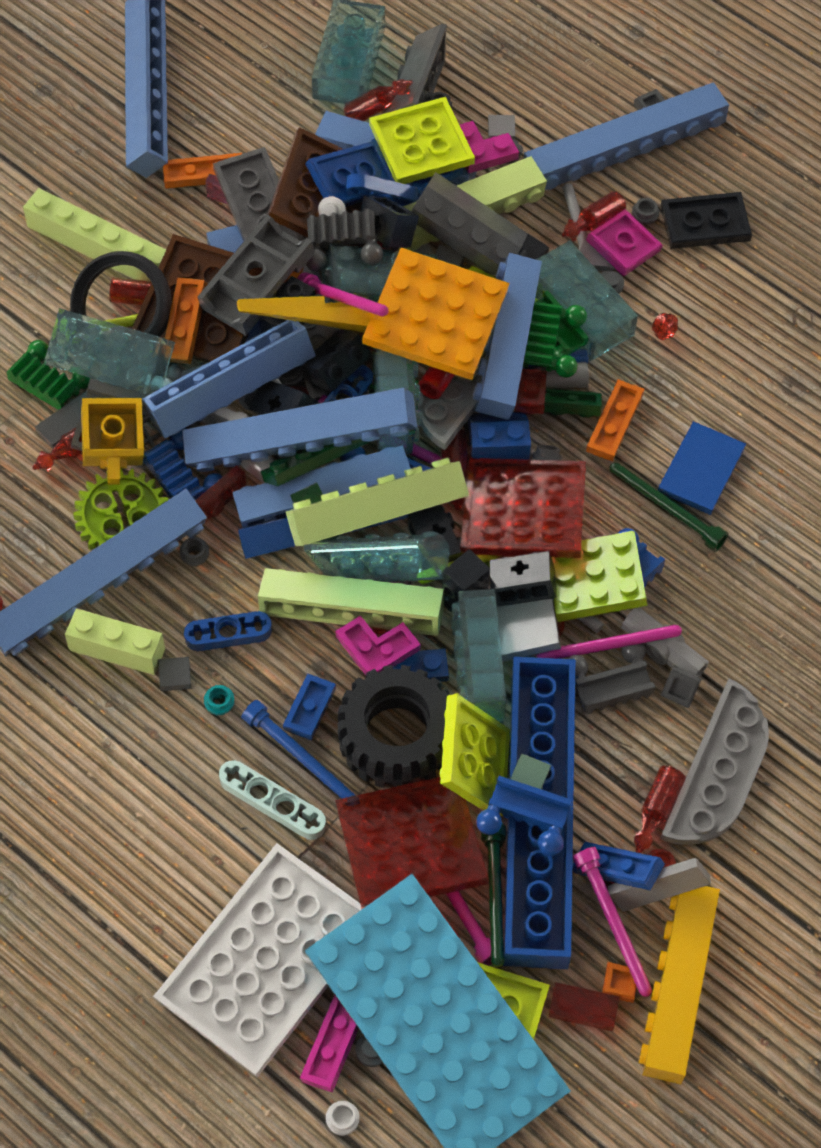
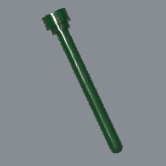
(713, 536)
(493, 845)

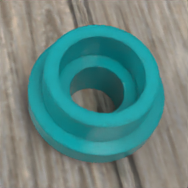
(216, 692)

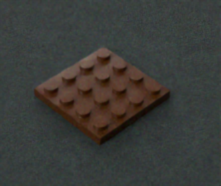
(296, 191)
(195, 261)

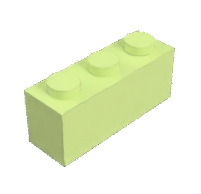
(115, 641)

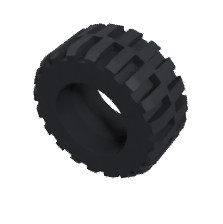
(387, 691)

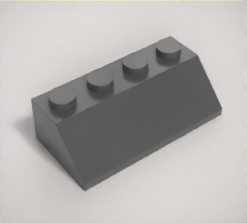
(422, 66)
(467, 224)

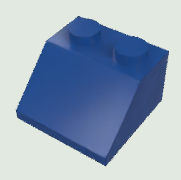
(498, 437)

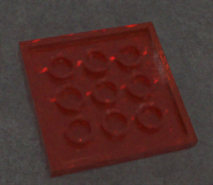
(524, 507)
(408, 832)

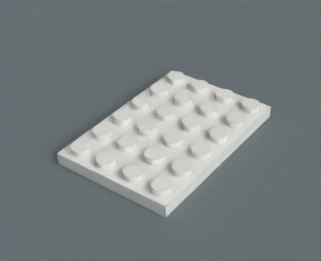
(249, 970)

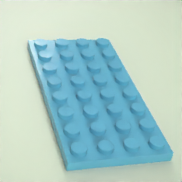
(436, 1020)

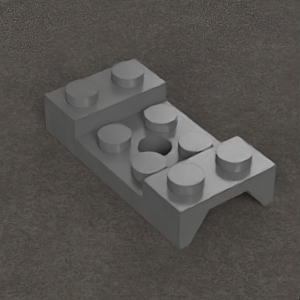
(264, 248)

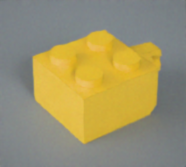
(112, 434)

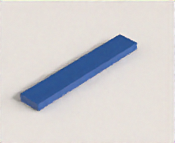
(276, 536)

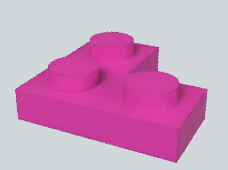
(490, 151)
(373, 651)

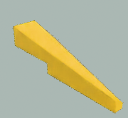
(308, 310)

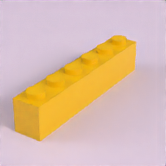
(680, 985)

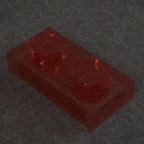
(531, 392)
(217, 496)
(584, 1006)

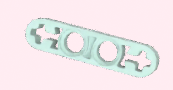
(269, 803)

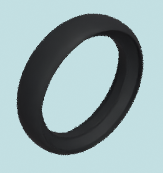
(117, 258)

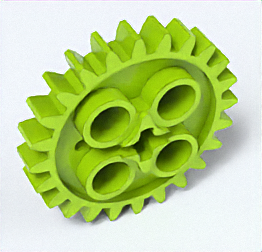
(95, 521)

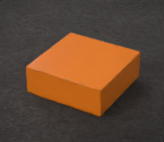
(619, 982)

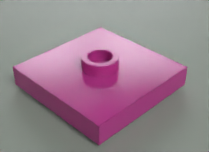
(624, 242)

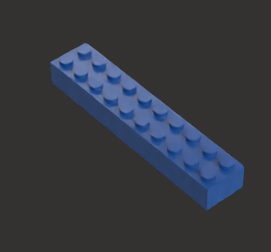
(538, 884)

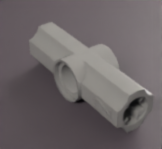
(666, 651)

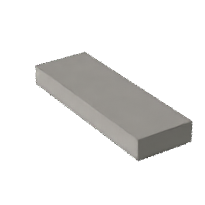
(670, 882)

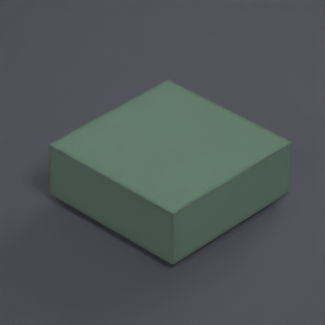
(531, 771)

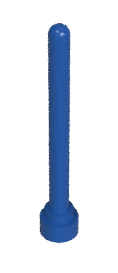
(257, 715)

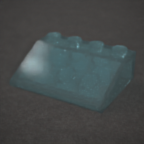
(382, 558)

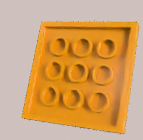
(436, 313)

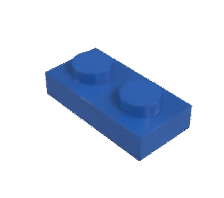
(430, 661)
(309, 706)

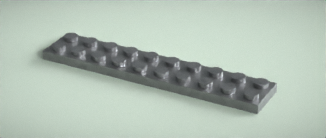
(249, 188)

